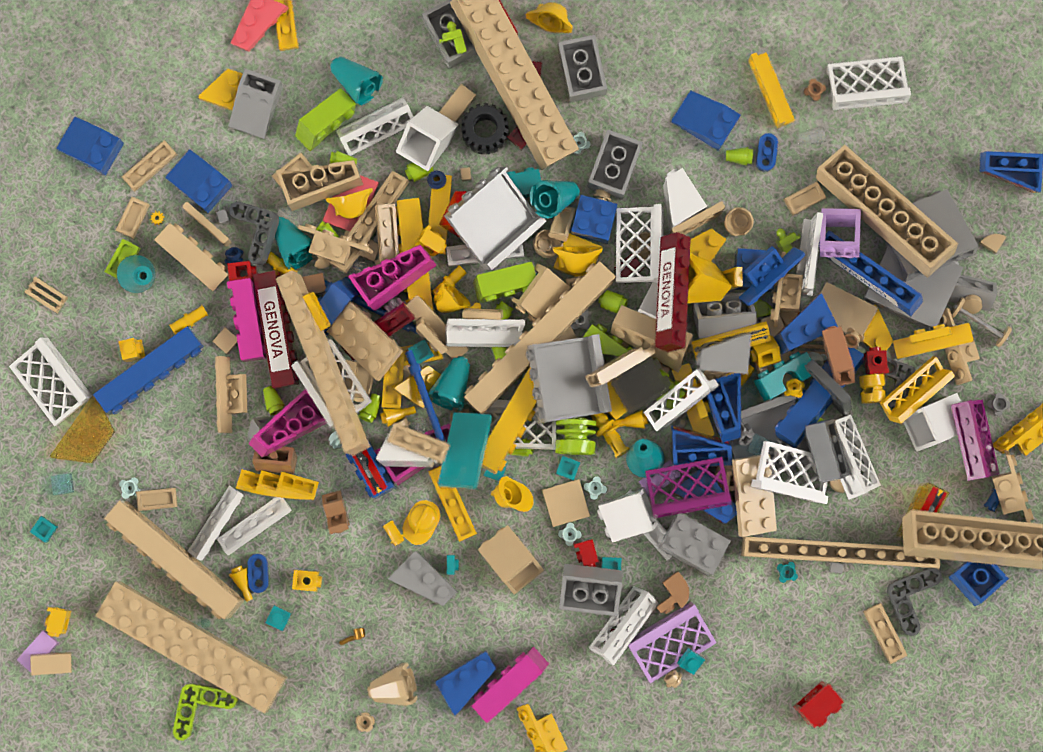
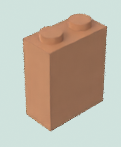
(838, 355)

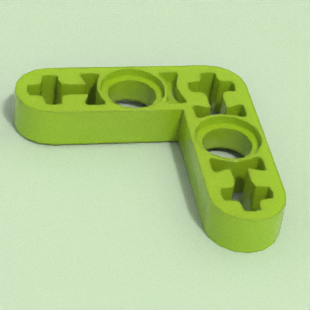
(198, 698)

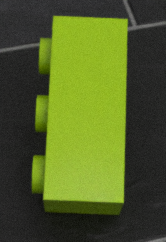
(324, 119)
(503, 282)

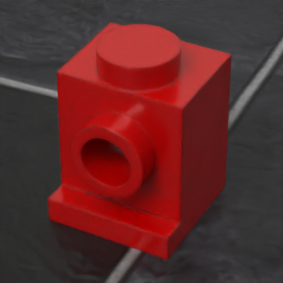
(235, 270)
(870, 365)
(586, 553)

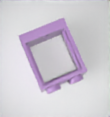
(840, 218)

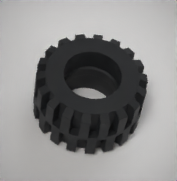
(485, 113)

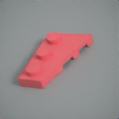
(256, 21)

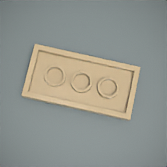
(364, 341)
(753, 505)

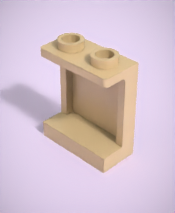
(541, 293)

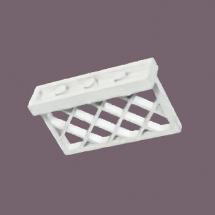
(873, 97)
(656, 231)
(809, 245)
(60, 368)
(308, 380)
(498, 409)
(855, 483)
(786, 488)

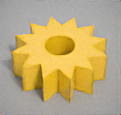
(157, 221)

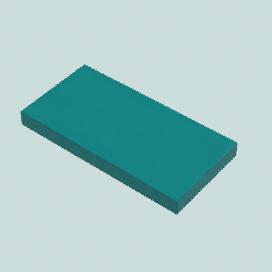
(466, 451)

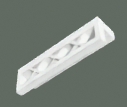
(371, 122)
(483, 332)
(688, 402)
(626, 626)

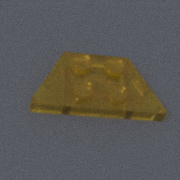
(86, 435)

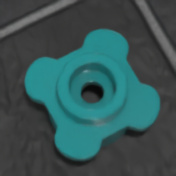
(792, 572)

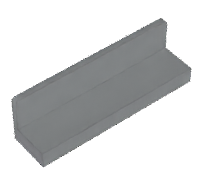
(972, 286)

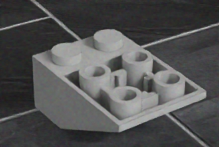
(255, 103)

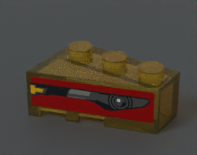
(928, 499)

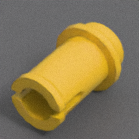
(393, 533)

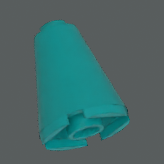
(356, 79)
(553, 197)
(293, 244)
(129, 271)
(451, 385)
(644, 456)

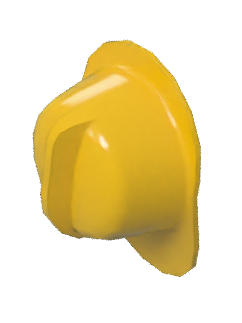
(513, 495)
(421, 522)

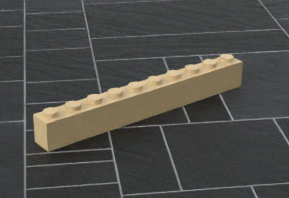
(544, 330)
(323, 365)
(833, 552)

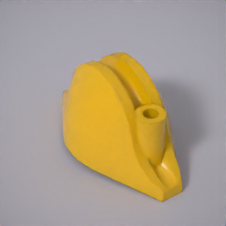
(551, 18)
(351, 205)
(576, 258)
(450, 299)

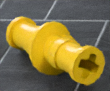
(609, 432)

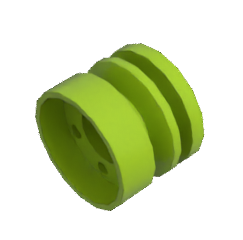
(575, 437)

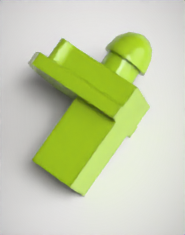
(455, 36)
(785, 240)

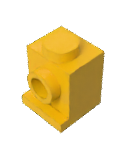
(431, 241)
(131, 349)
(765, 353)
(298, 580)
(57, 621)

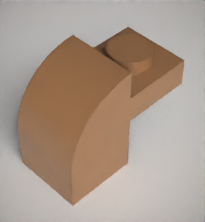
(335, 512)
(678, 593)

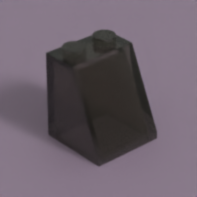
(641, 384)

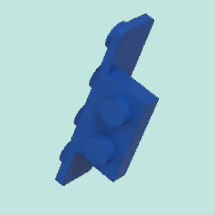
(767, 271)

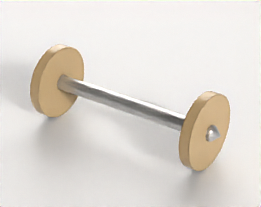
(1002, 336)

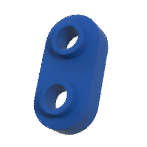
(767, 153)
(256, 573)

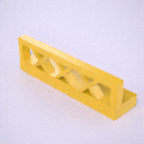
(771, 89)
(917, 395)

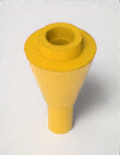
(393, 415)
(636, 420)
(240, 578)

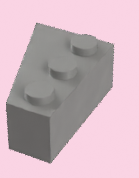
(423, 579)

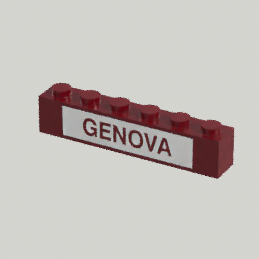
(672, 292)
(276, 330)

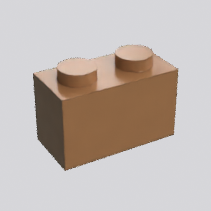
(280, 460)

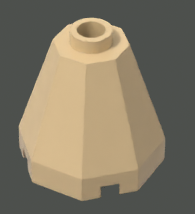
(394, 686)

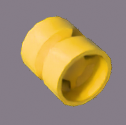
(874, 382)

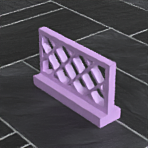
(665, 626)

